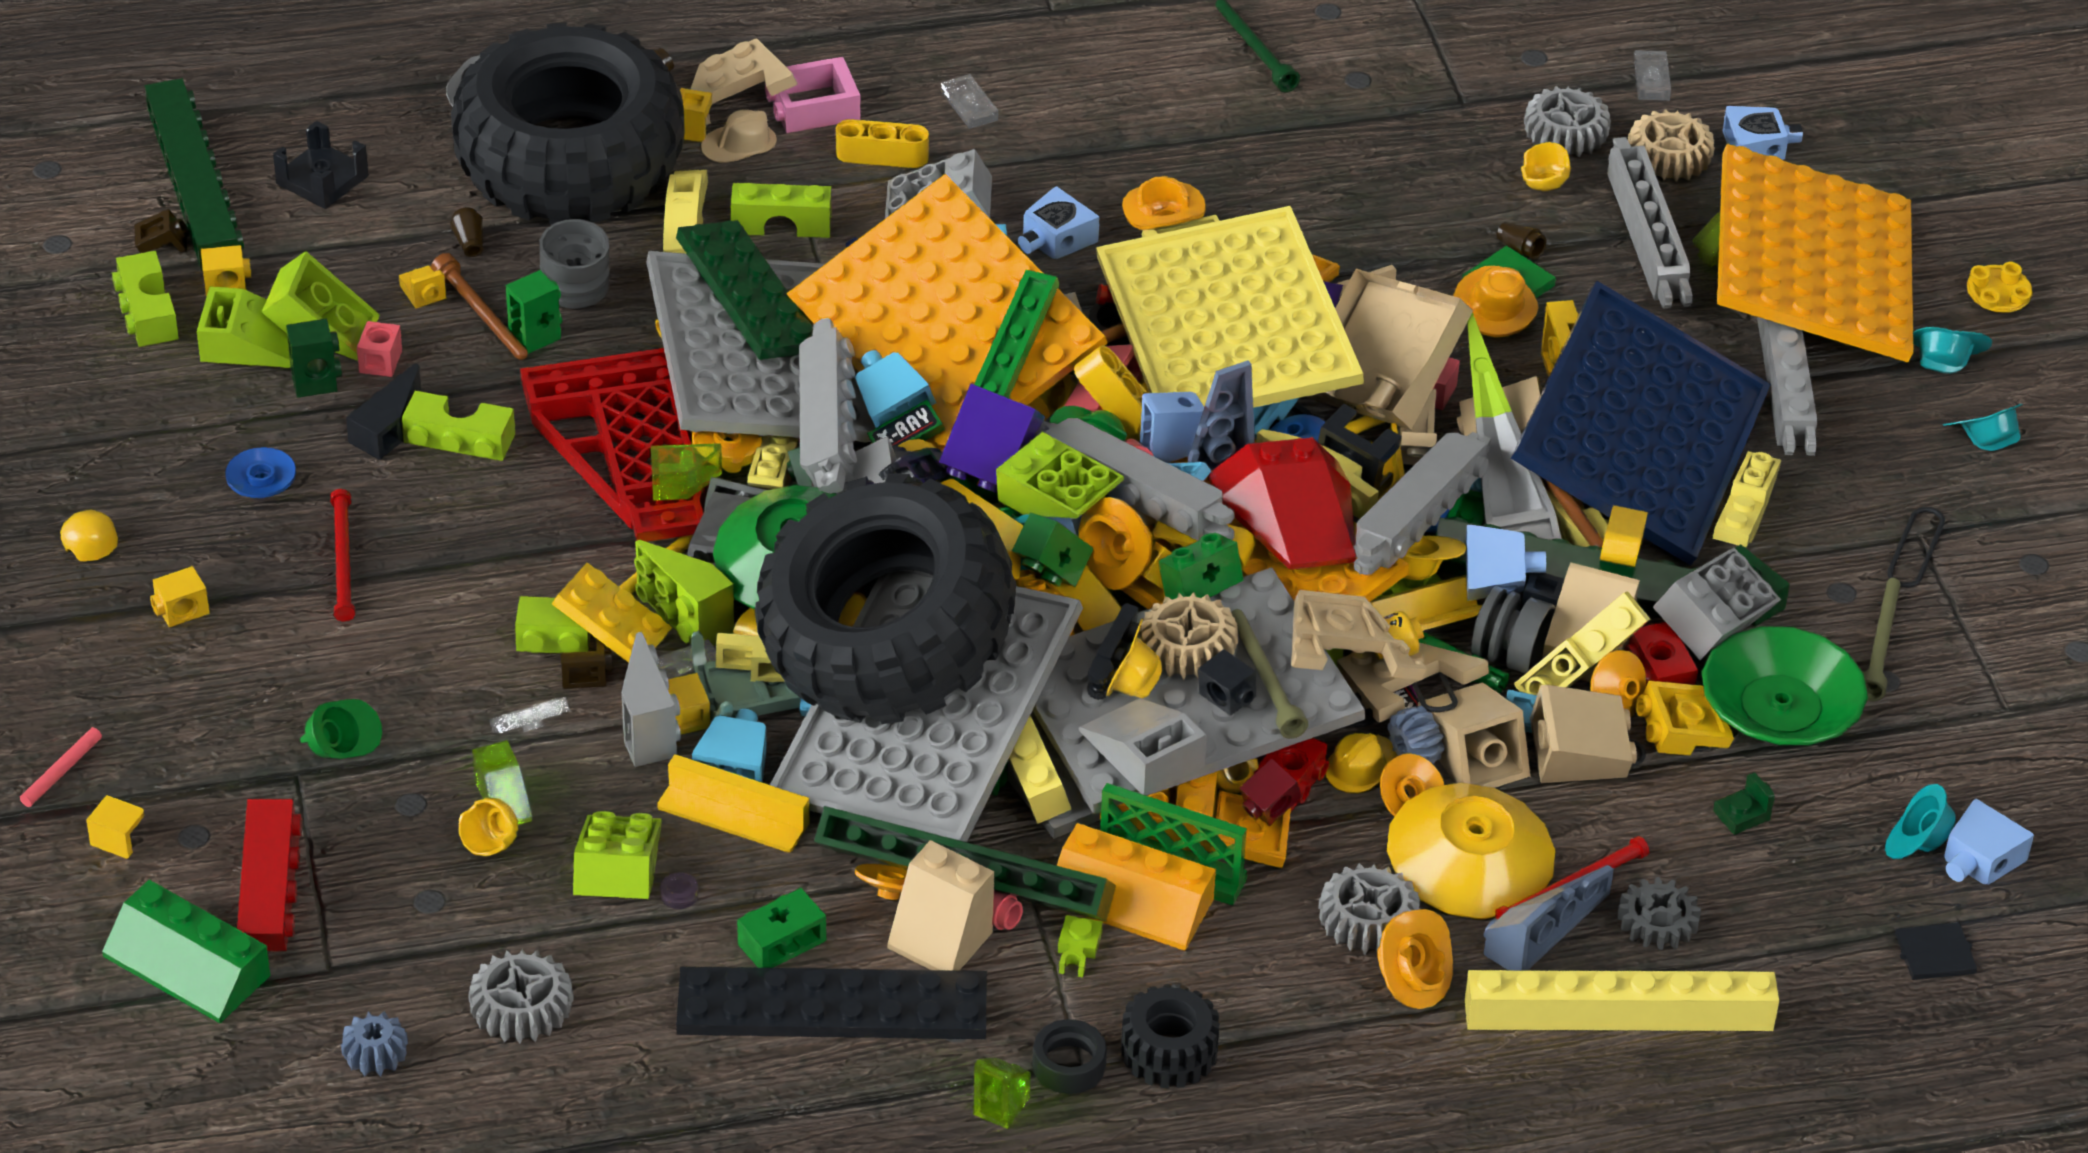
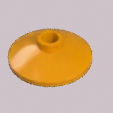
(1620, 675)
(1407, 773)
(884, 877)

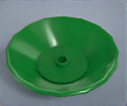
(752, 533)
(1784, 685)

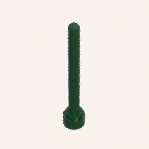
(1283, 75)

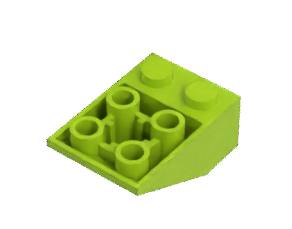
(238, 332)
(1053, 479)
(684, 591)
(616, 855)

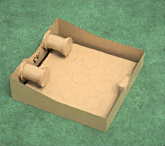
(1400, 342)

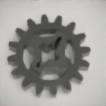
(1659, 913)

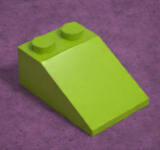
(311, 292)

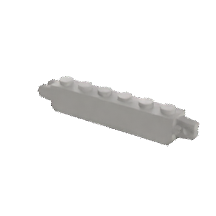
(1649, 223)
(1790, 386)
(827, 407)
(1149, 482)
(1419, 500)

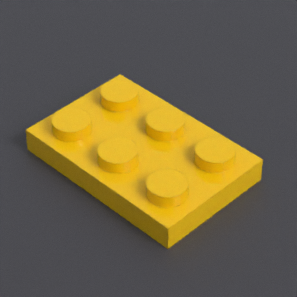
(609, 612)

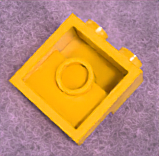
(1557, 326)
(1681, 718)

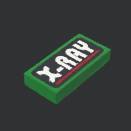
(916, 423)

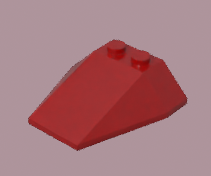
(1291, 501)

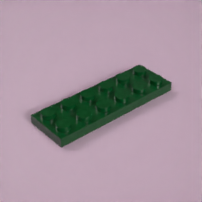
(746, 287)

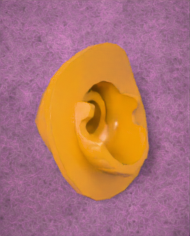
(1163, 203)
(1498, 300)
(1119, 542)
(1416, 958)

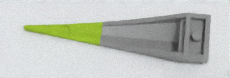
(1510, 493)

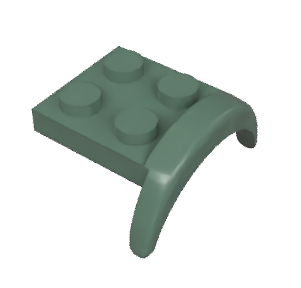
(733, 689)

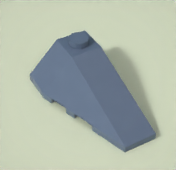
(1226, 418)
(1540, 923)

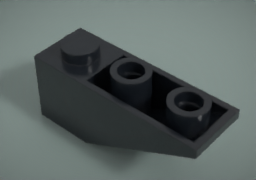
(378, 422)

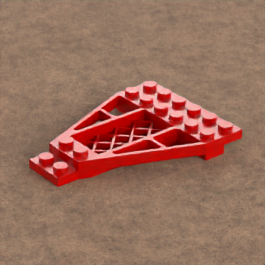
(601, 390)

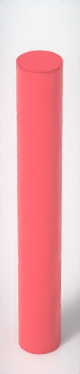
(60, 767)

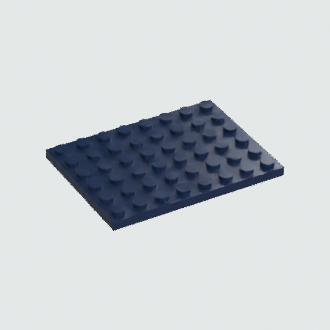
(1642, 421)

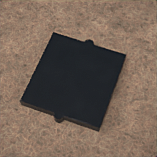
(1936, 951)

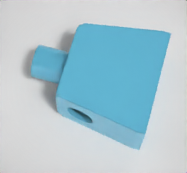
(890, 386)
(735, 745)

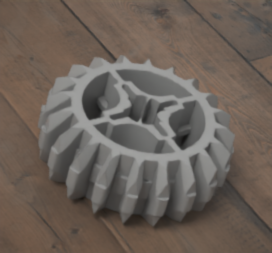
(1568, 119)
(1371, 898)
(520, 996)

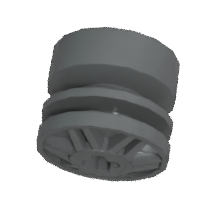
(577, 260)
(1506, 628)

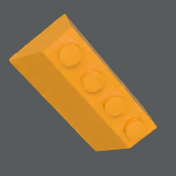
(1154, 890)

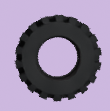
(1172, 1013)

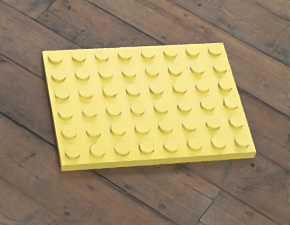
(1230, 297)

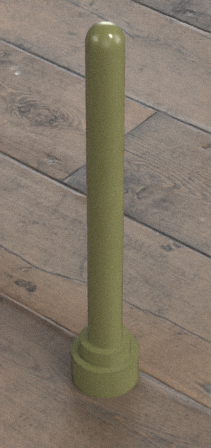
(1874, 677)
(1290, 719)

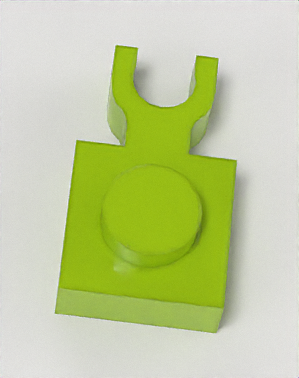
(1078, 941)

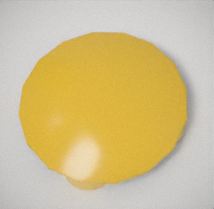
(1999, 287)

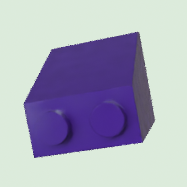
(987, 435)

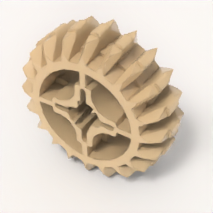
(1674, 143)
(1188, 632)

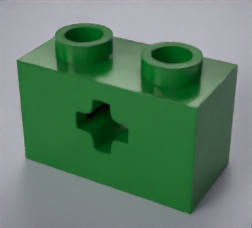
(534, 310)
(1052, 550)
(1202, 567)
(781, 929)

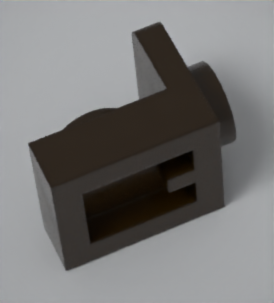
(159, 230)
(586, 668)

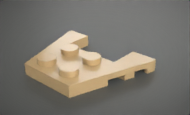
(741, 69)
(1345, 623)
(1376, 685)

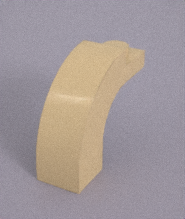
(1421, 438)

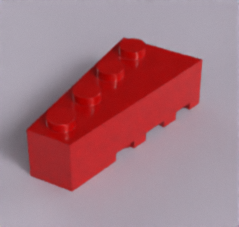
(269, 871)

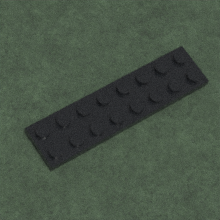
(832, 1002)

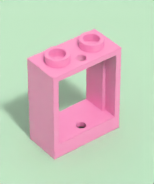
(822, 110)

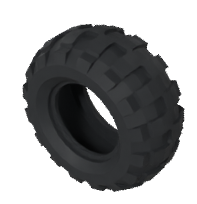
(572, 169)
(850, 543)

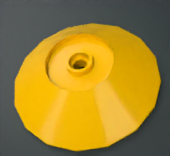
(1465, 871)

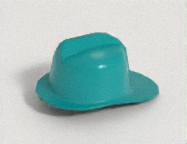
(1948, 349)
(1994, 430)
(1923, 825)

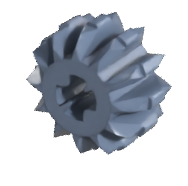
(1416, 733)
(374, 1043)

